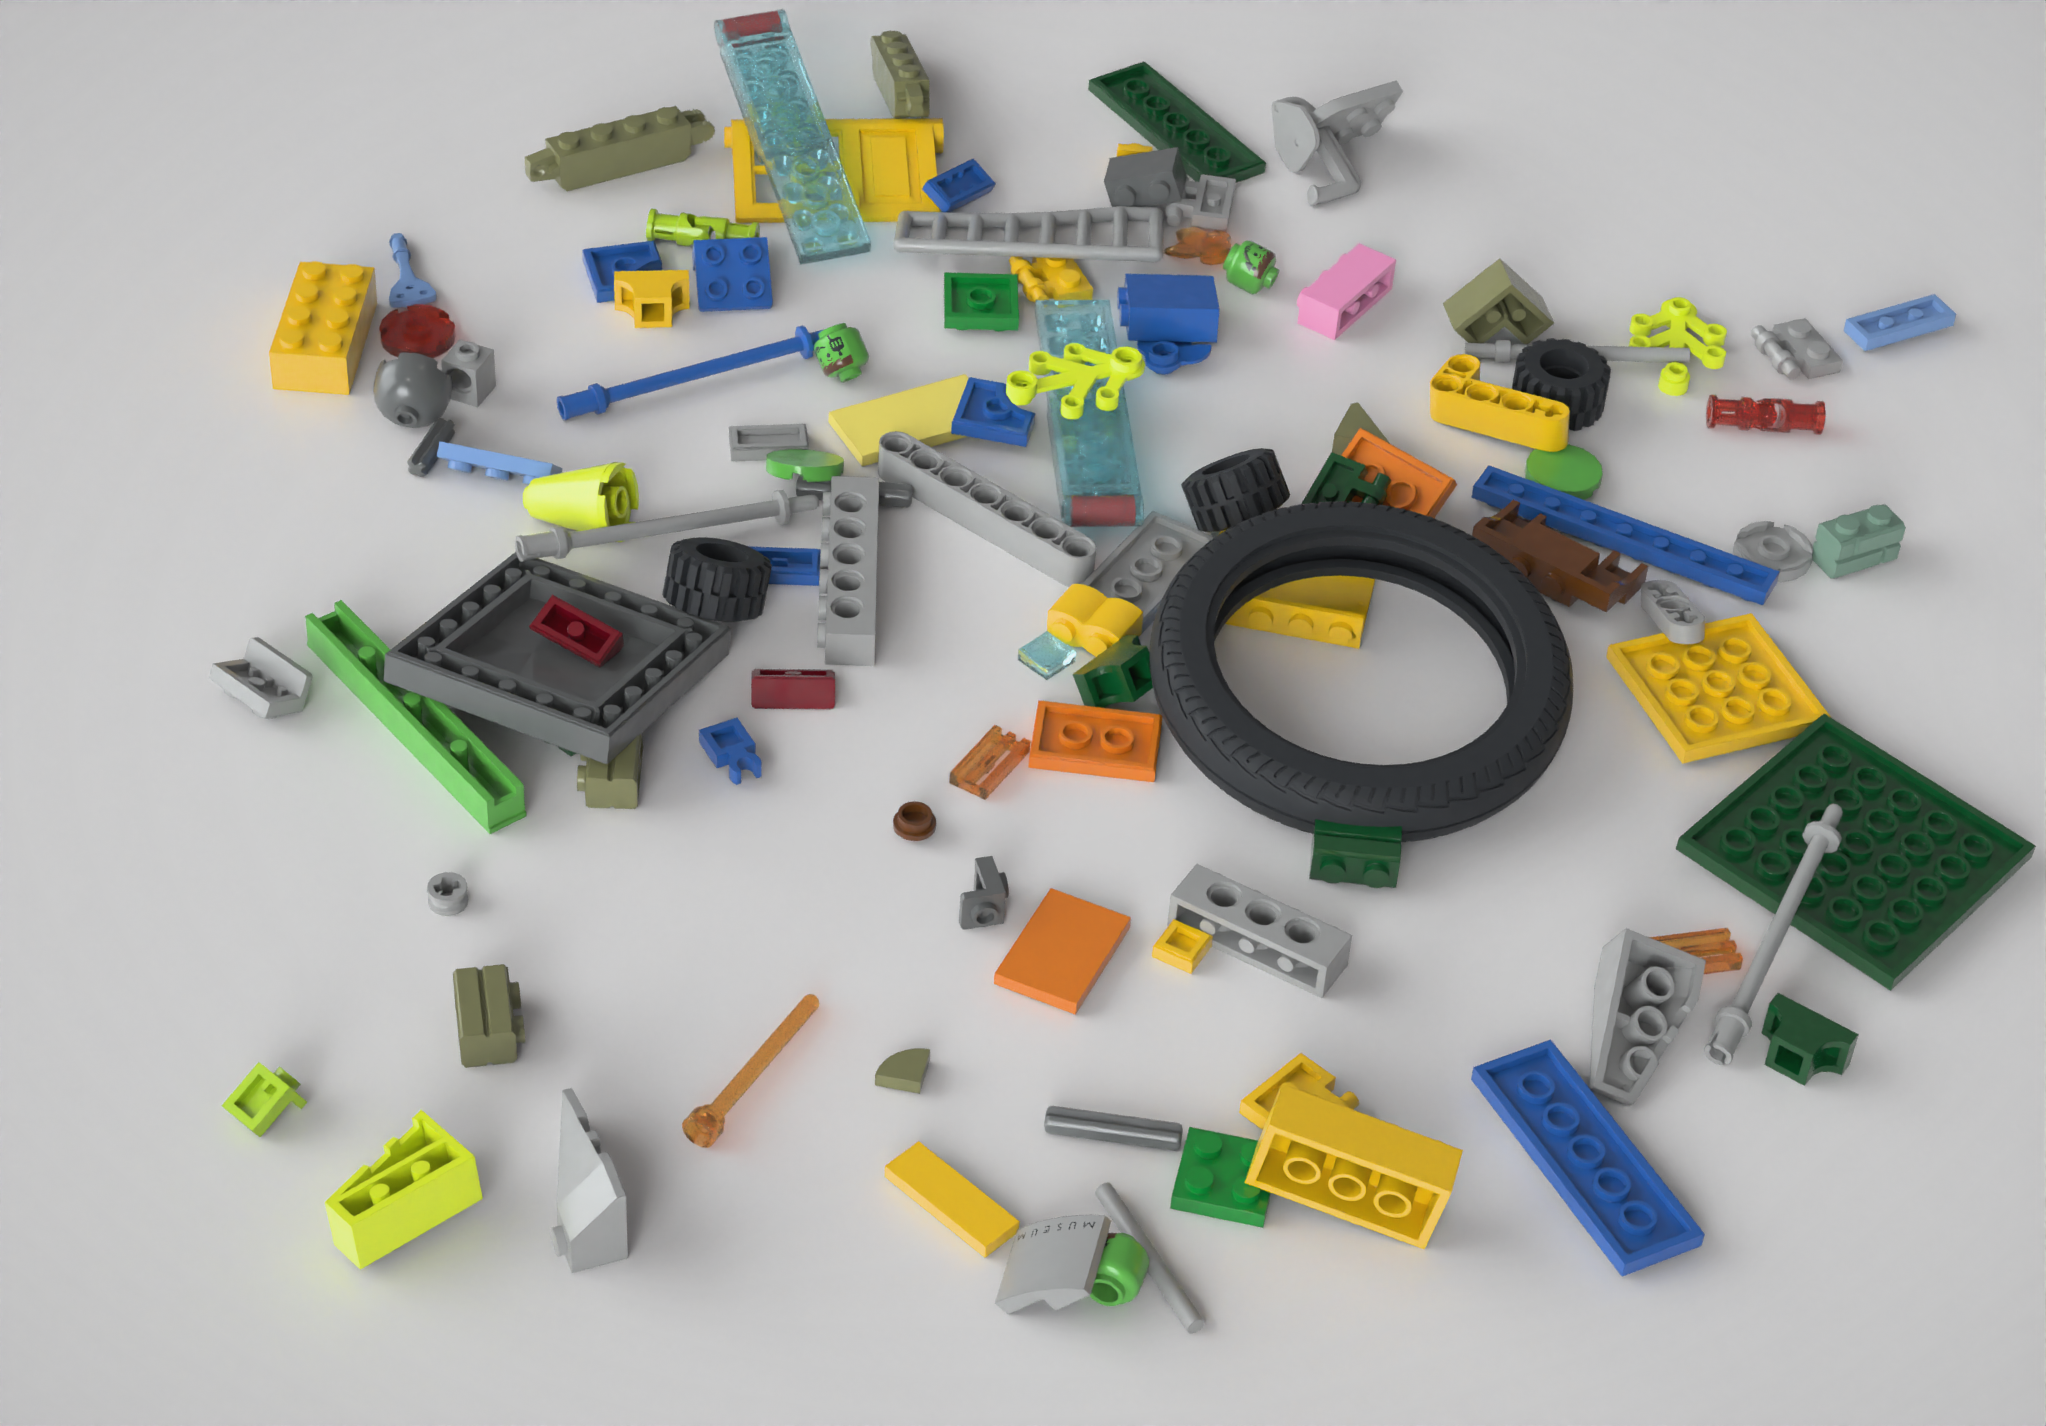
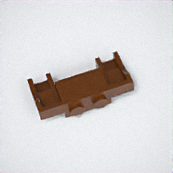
(1557, 563)

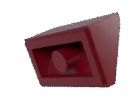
(577, 631)
(793, 689)

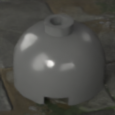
(412, 390)

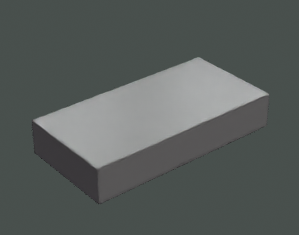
(756, 441)

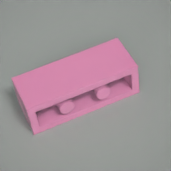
(1346, 291)

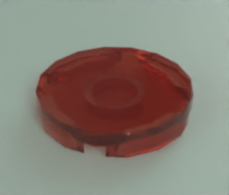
(417, 330)

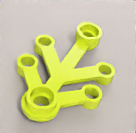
(1679, 315)
(1120, 366)

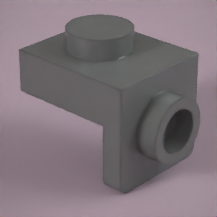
(987, 902)

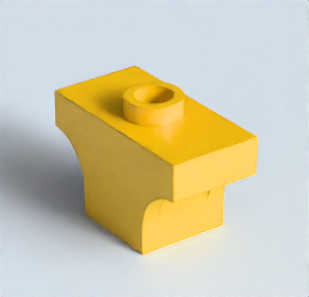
(651, 295)

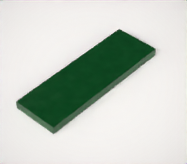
(1173, 121)

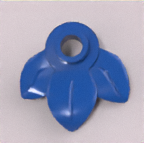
(1167, 356)

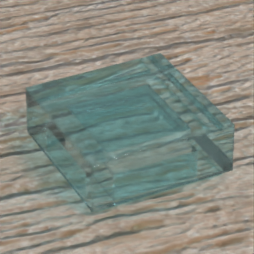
(1046, 655)

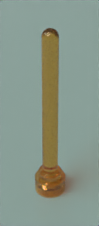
(707, 1122)

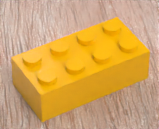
(323, 328)
(1354, 1166)

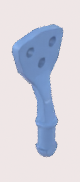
(408, 289)

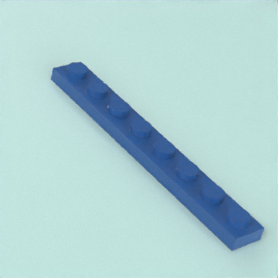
(1628, 535)

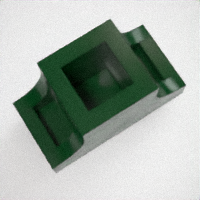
(1116, 674)
(1805, 1041)

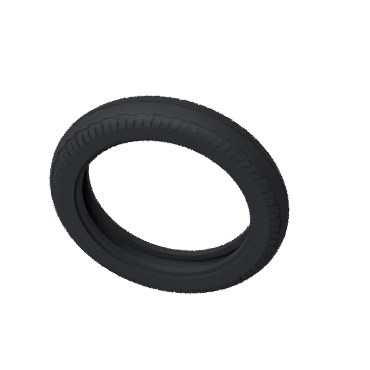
(1384, 545)

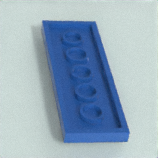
(1587, 1158)

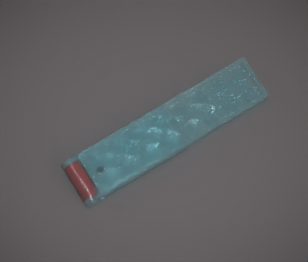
(791, 136)
(1095, 452)

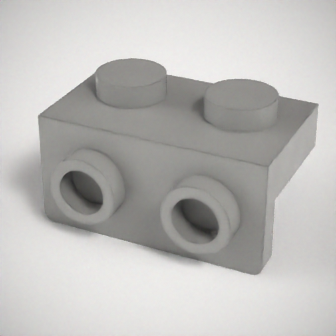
(264, 680)

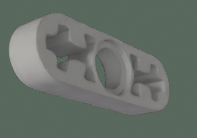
(1672, 612)

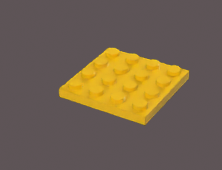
(1719, 692)

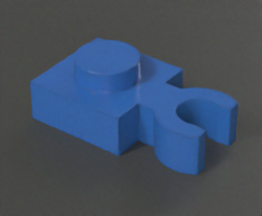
(731, 746)

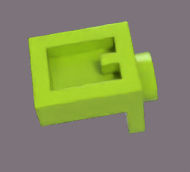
(263, 1098)

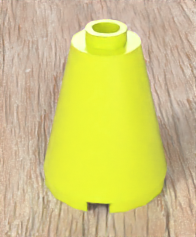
(584, 497)

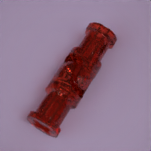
(1763, 414)

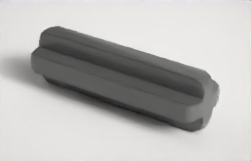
(426, 452)

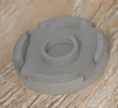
(1775, 548)

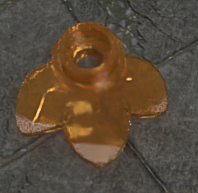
(1195, 242)

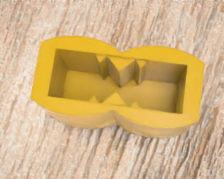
(1092, 620)

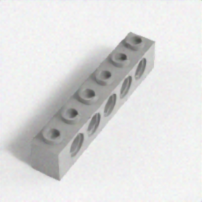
(850, 572)

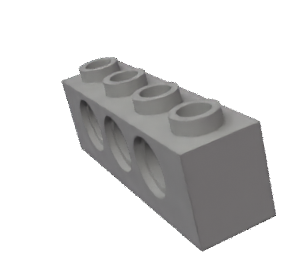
(1261, 930)

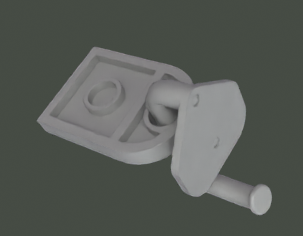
(1304, 130)

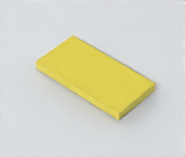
(919, 412)

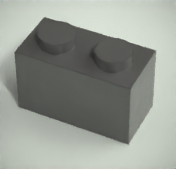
(1145, 178)

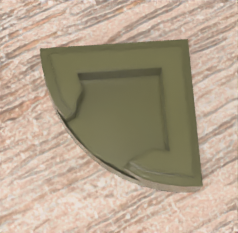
(904, 1070)

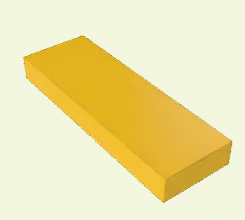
(952, 1199)

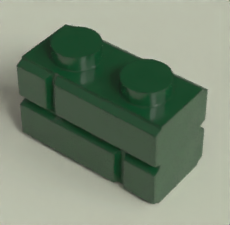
(1355, 854)

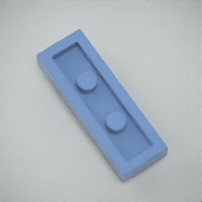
(1899, 322)
(496, 464)

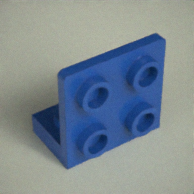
(732, 274)

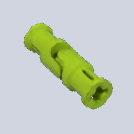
(690, 227)

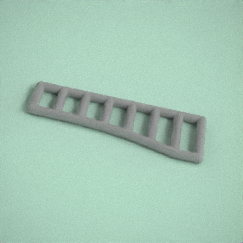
(1047, 221)

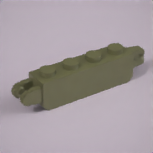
(900, 75)
(619, 148)

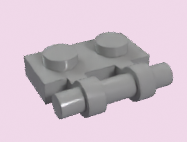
(1210, 205)
(1797, 348)

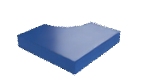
(603, 261)
(990, 415)

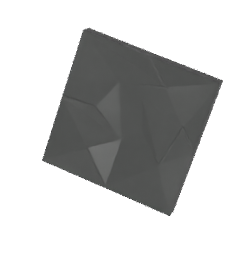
(495, 667)

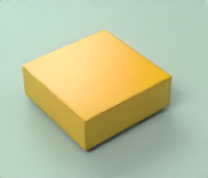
(1182, 946)

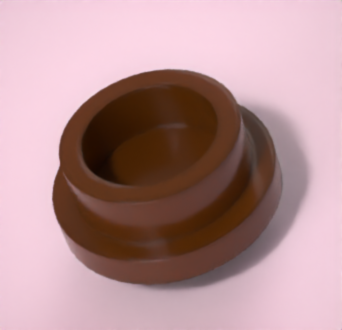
(914, 821)

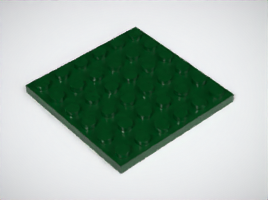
(1906, 861)

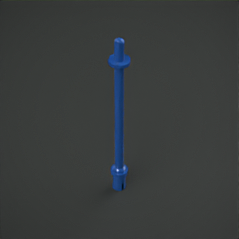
(598, 398)

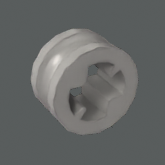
(450, 883)

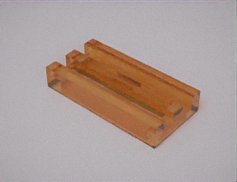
(982, 760)
(1707, 944)

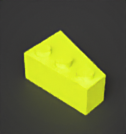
(404, 1193)

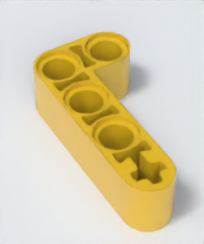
(1494, 410)

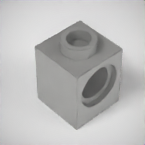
(471, 371)

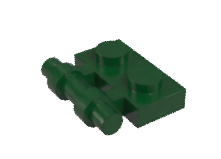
(1343, 479)

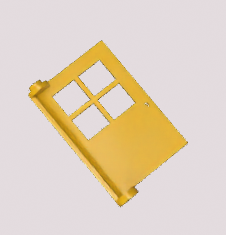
(881, 158)

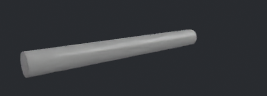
(1157, 1268)

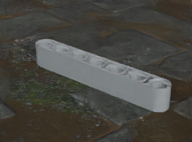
(987, 509)

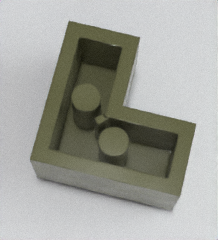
(1498, 301)

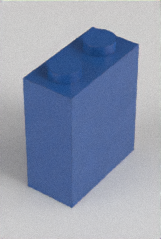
(1169, 308)

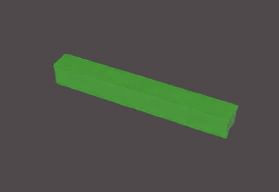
(419, 723)

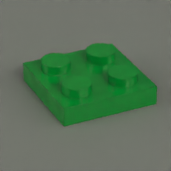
(981, 301)
(1214, 1179)

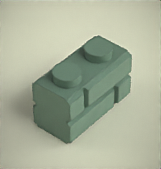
(1858, 541)

